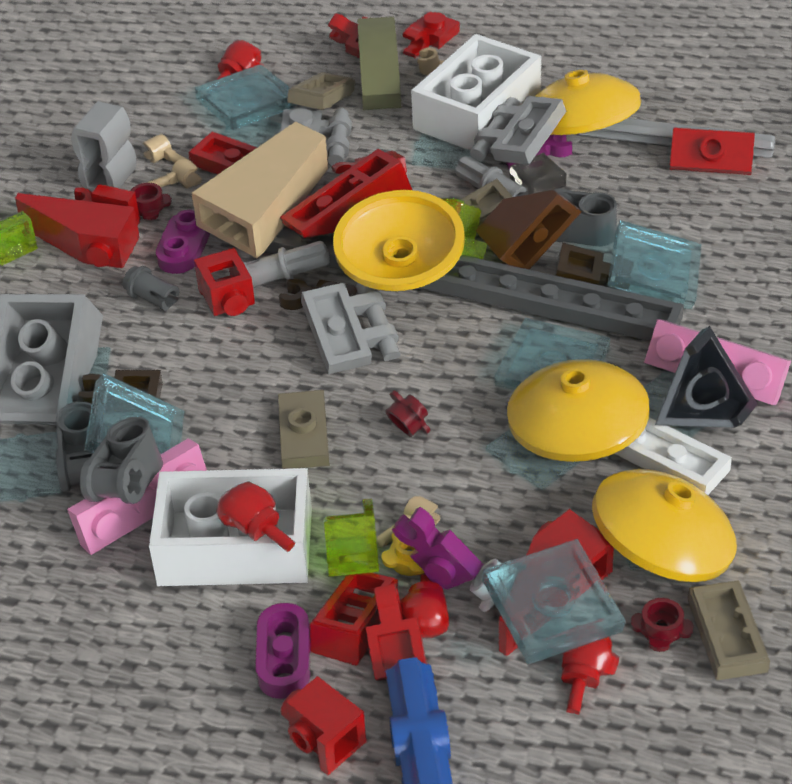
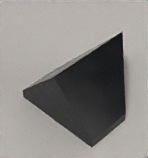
(706, 388)

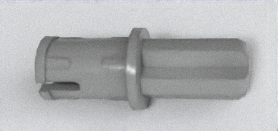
(480, 175)
(288, 263)

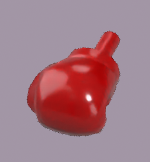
(238, 57)
(252, 512)
(429, 604)
(585, 666)

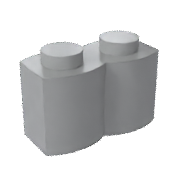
(104, 146)

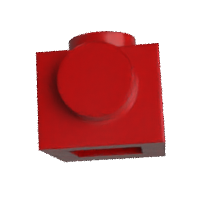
(229, 293)
(324, 723)

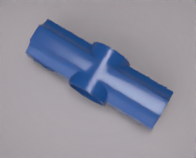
(417, 724)

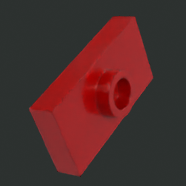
(712, 151)

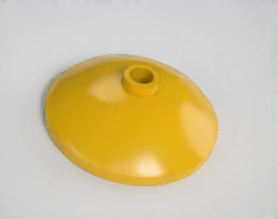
(592, 101)
(399, 240)
(578, 410)
(664, 525)

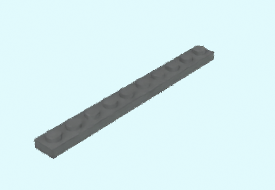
(533, 292)

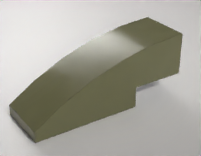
(379, 63)

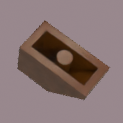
(527, 226)

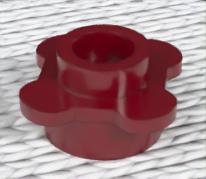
(150, 200)
(407, 414)
(666, 612)

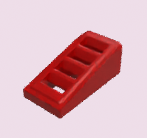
(343, 640)

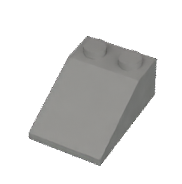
(44, 354)

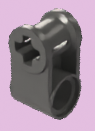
(596, 221)
(71, 437)
(122, 463)

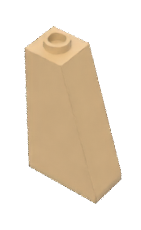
(253, 193)

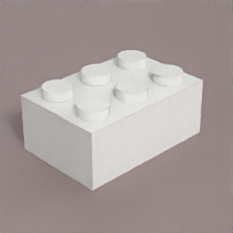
(470, 86)
(197, 549)

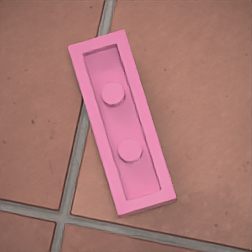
(760, 371)
(110, 519)

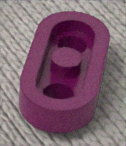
(181, 243)
(282, 652)

